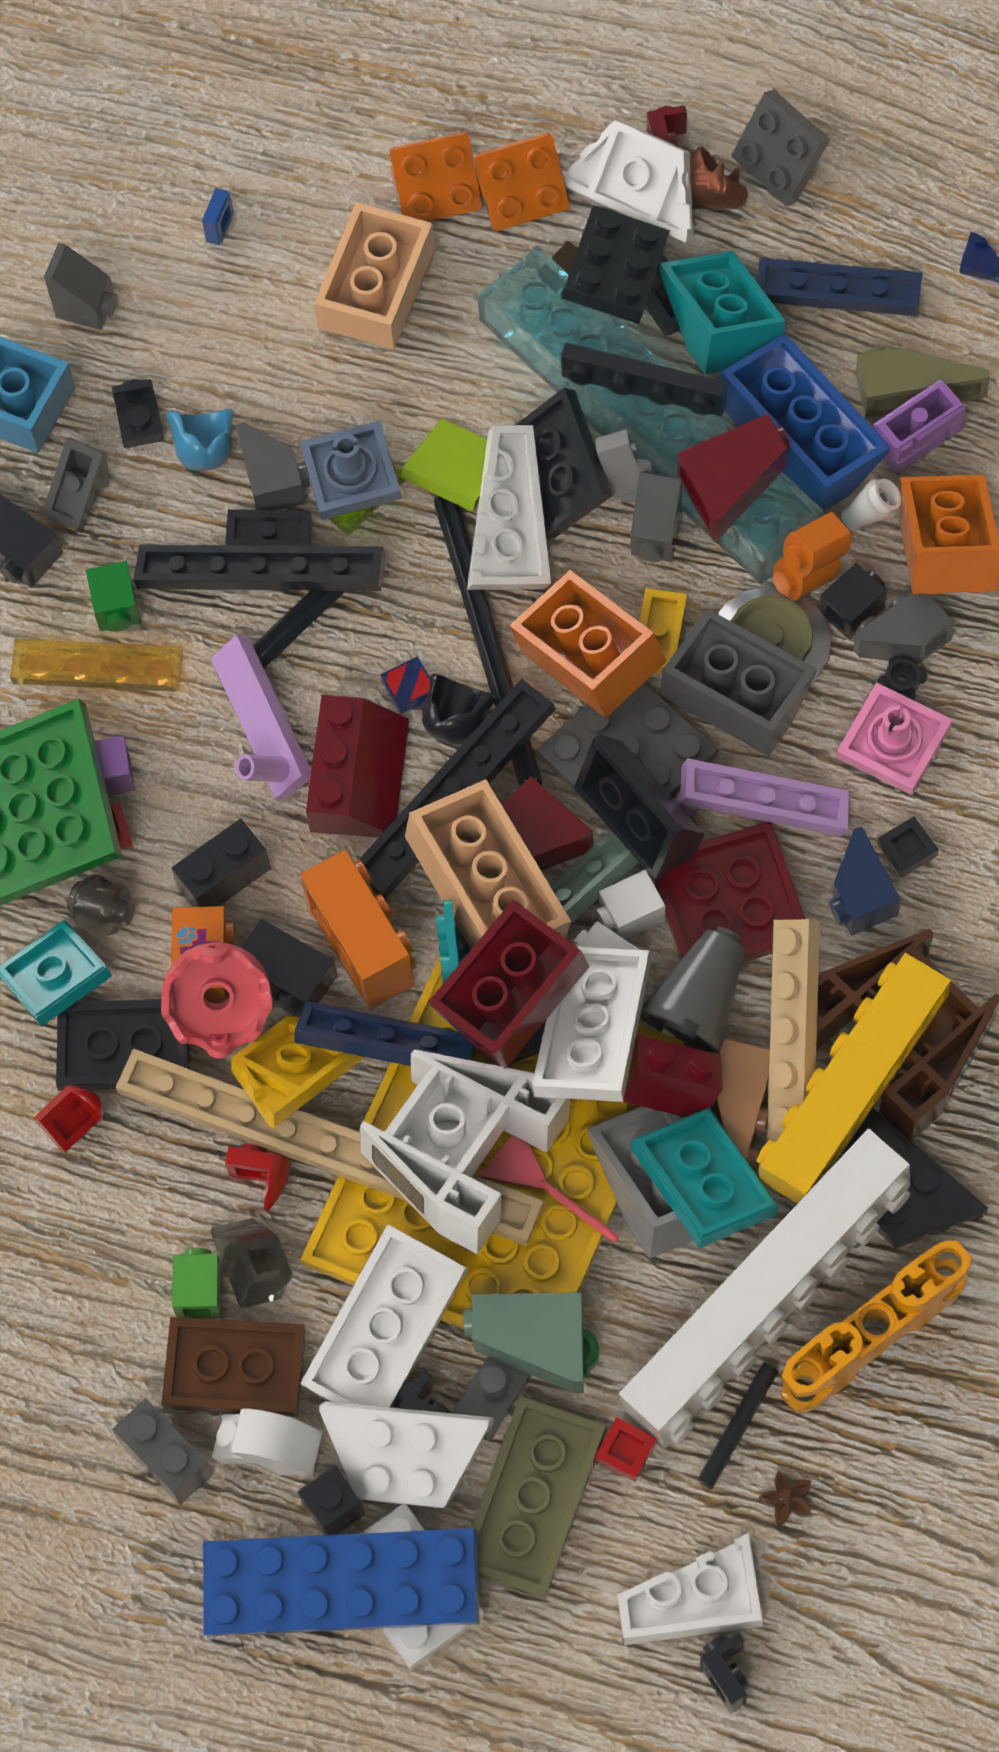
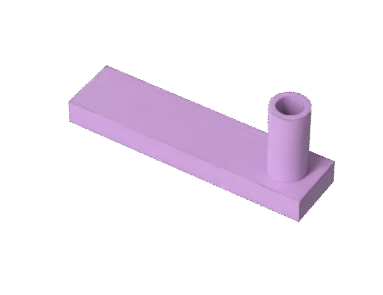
(275, 747)
(762, 797)

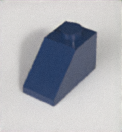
(862, 888)

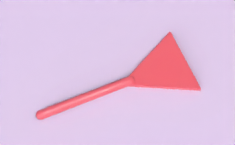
(518, 1166)

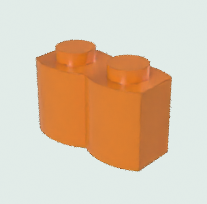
(811, 556)

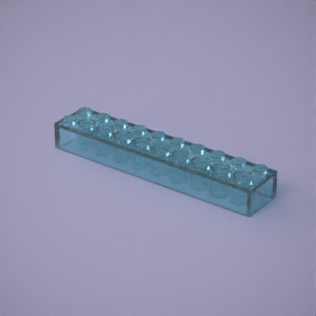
(535, 323)

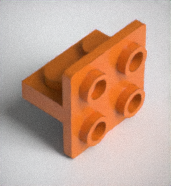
(436, 177)
(521, 181)

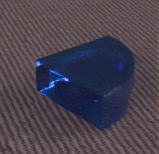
(980, 259)

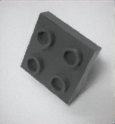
(780, 147)

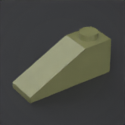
(896, 375)

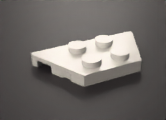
(637, 177)
(403, 1452)

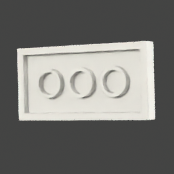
(594, 1029)
(384, 1322)

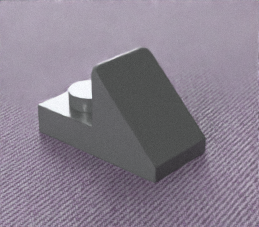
(75, 483)

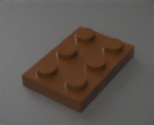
(233, 1366)

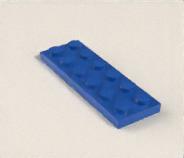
(341, 1582)

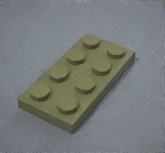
(534, 1495)

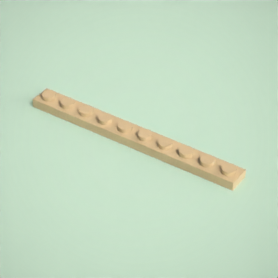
(297, 1137)

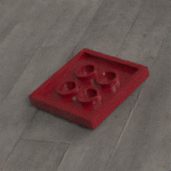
(731, 884)

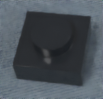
(908, 846)

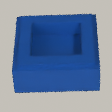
(217, 216)

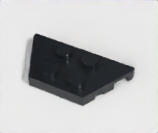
(935, 1195)

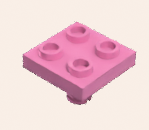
(894, 738)

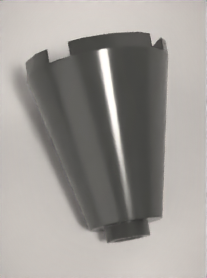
(699, 992)

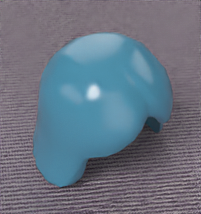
(197, 432)

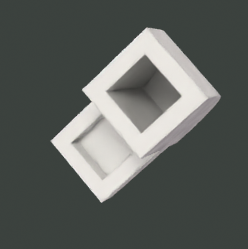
(268, 1441)

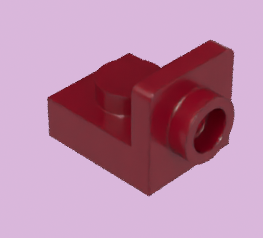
(667, 122)

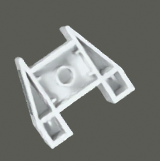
(448, 1133)

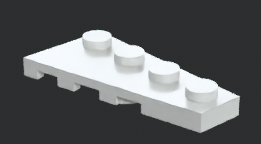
(510, 525)

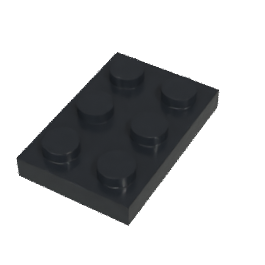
(615, 264)
(566, 461)
(100, 1036)

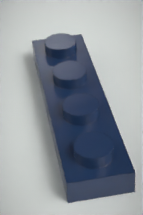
(840, 286)
(375, 1035)

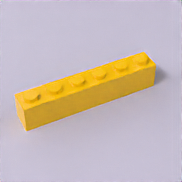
(854, 1078)

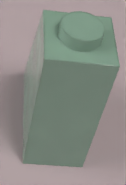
(531, 1334)

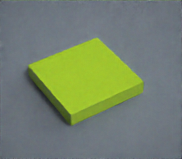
(449, 464)

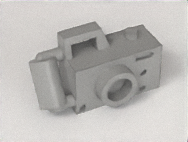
(621, 464)

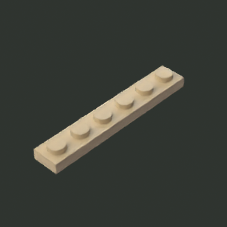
(792, 1017)

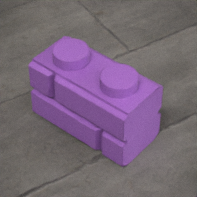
(920, 425)

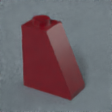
(732, 471)
(547, 825)

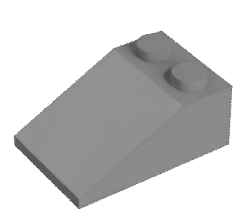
(638, 1197)

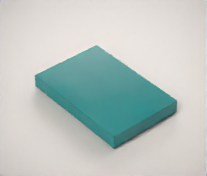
(704, 1177)

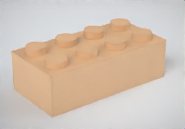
(480, 861)

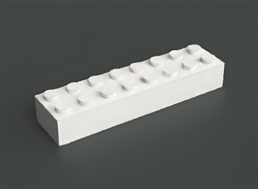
(767, 1289)

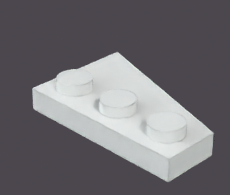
(699, 1599)

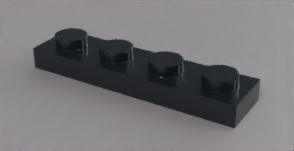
(643, 379)

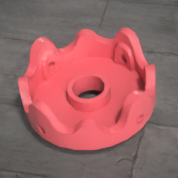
(223, 1025)

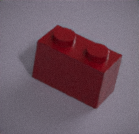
(672, 1077)

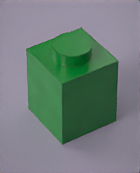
(113, 597)

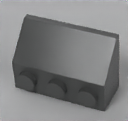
(737, 681)

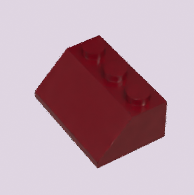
(356, 767)
(509, 983)

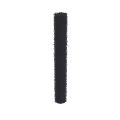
(737, 1426)

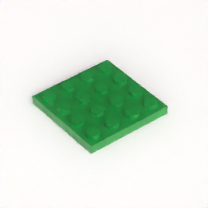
(52, 802)

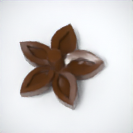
(787, 1498)

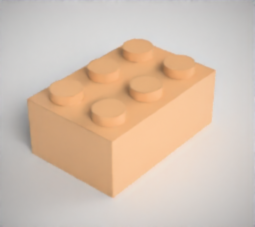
(374, 275)

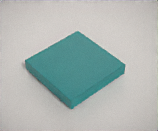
(53, 972)

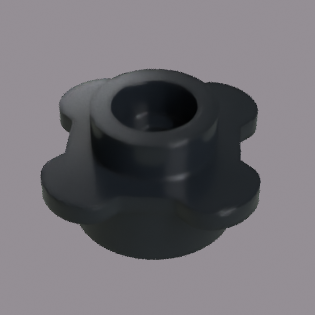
(905, 668)

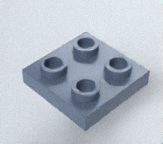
(350, 470)

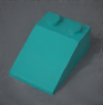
(719, 309)

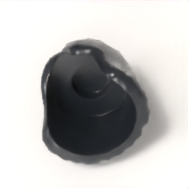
(454, 709)

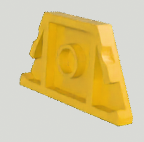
(284, 1073)

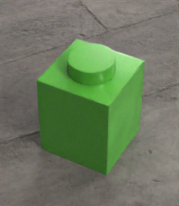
(197, 1284)

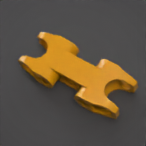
(846, 1346)

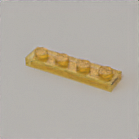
(96, 665)

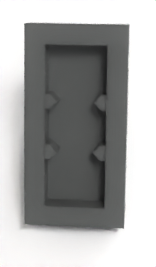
(493, 1393)

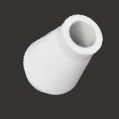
(874, 503)

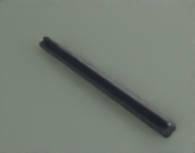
(482, 625)

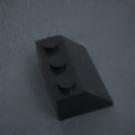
(637, 807)

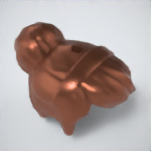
(711, 186)

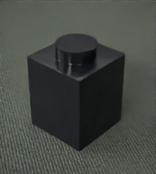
(853, 599)
(331, 1502)

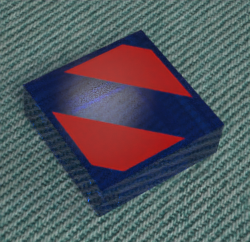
(407, 684)

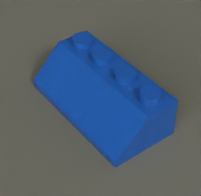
(827, 436)

